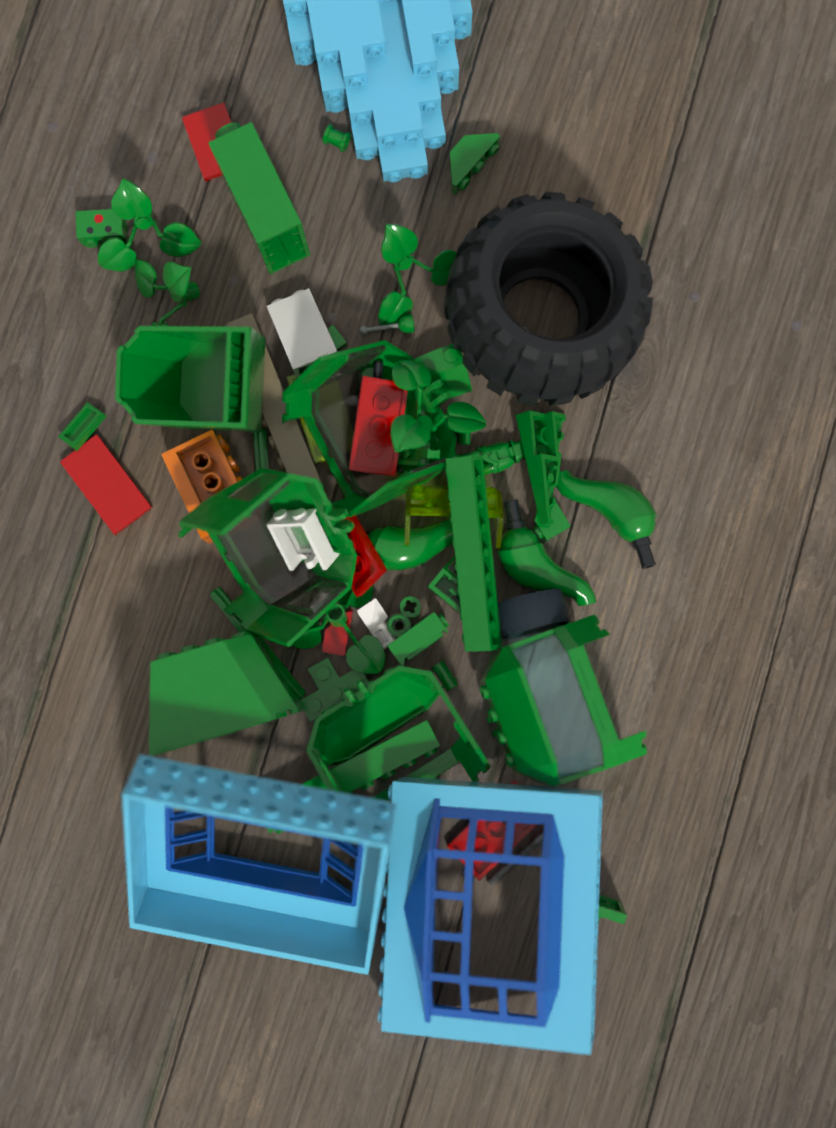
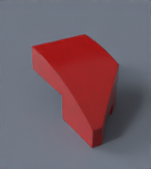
(337, 638)

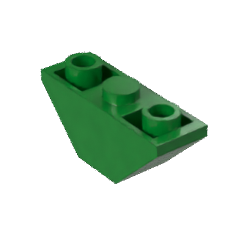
(470, 158)

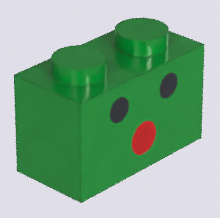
(97, 226)

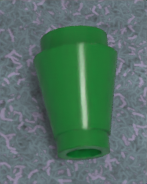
(392, 622)

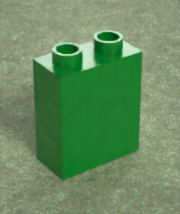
(259, 196)

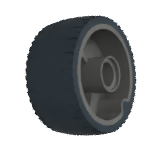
(532, 613)

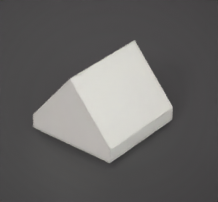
(382, 634)

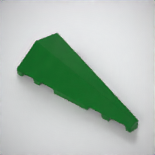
(540, 442)

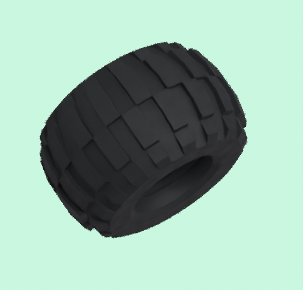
(566, 247)

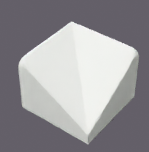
(372, 614)

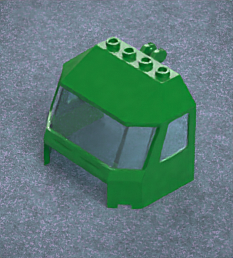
(552, 707)

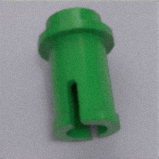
(445, 676)

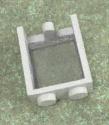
(301, 537)

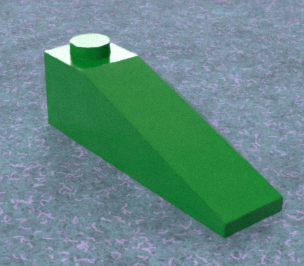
(447, 366)

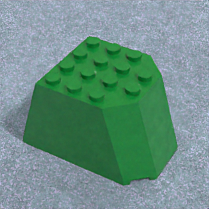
(193, 377)
(214, 692)

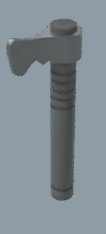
(537, 840)

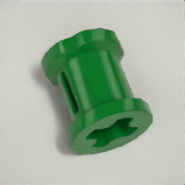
(336, 138)
(413, 600)

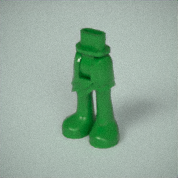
(498, 455)

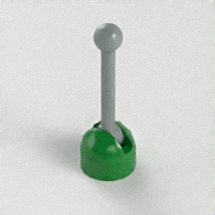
(405, 324)

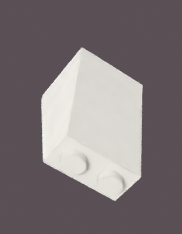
(301, 329)

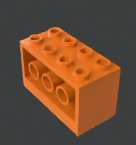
(193, 479)

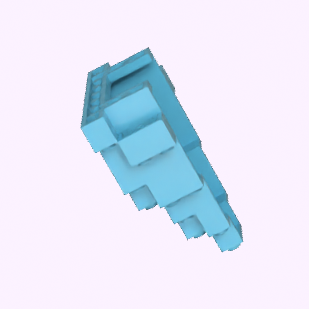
(386, 68)

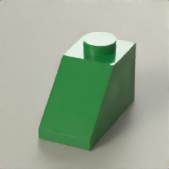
(550, 531)

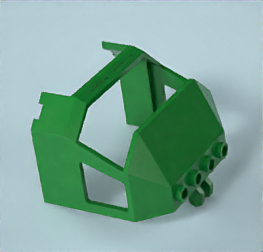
(377, 712)

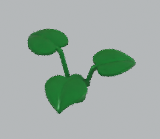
(132, 202)
(396, 249)
(176, 282)
(415, 433)
(367, 654)

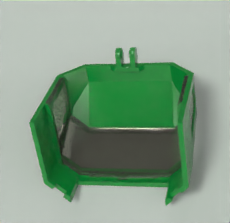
(328, 402)
(275, 600)

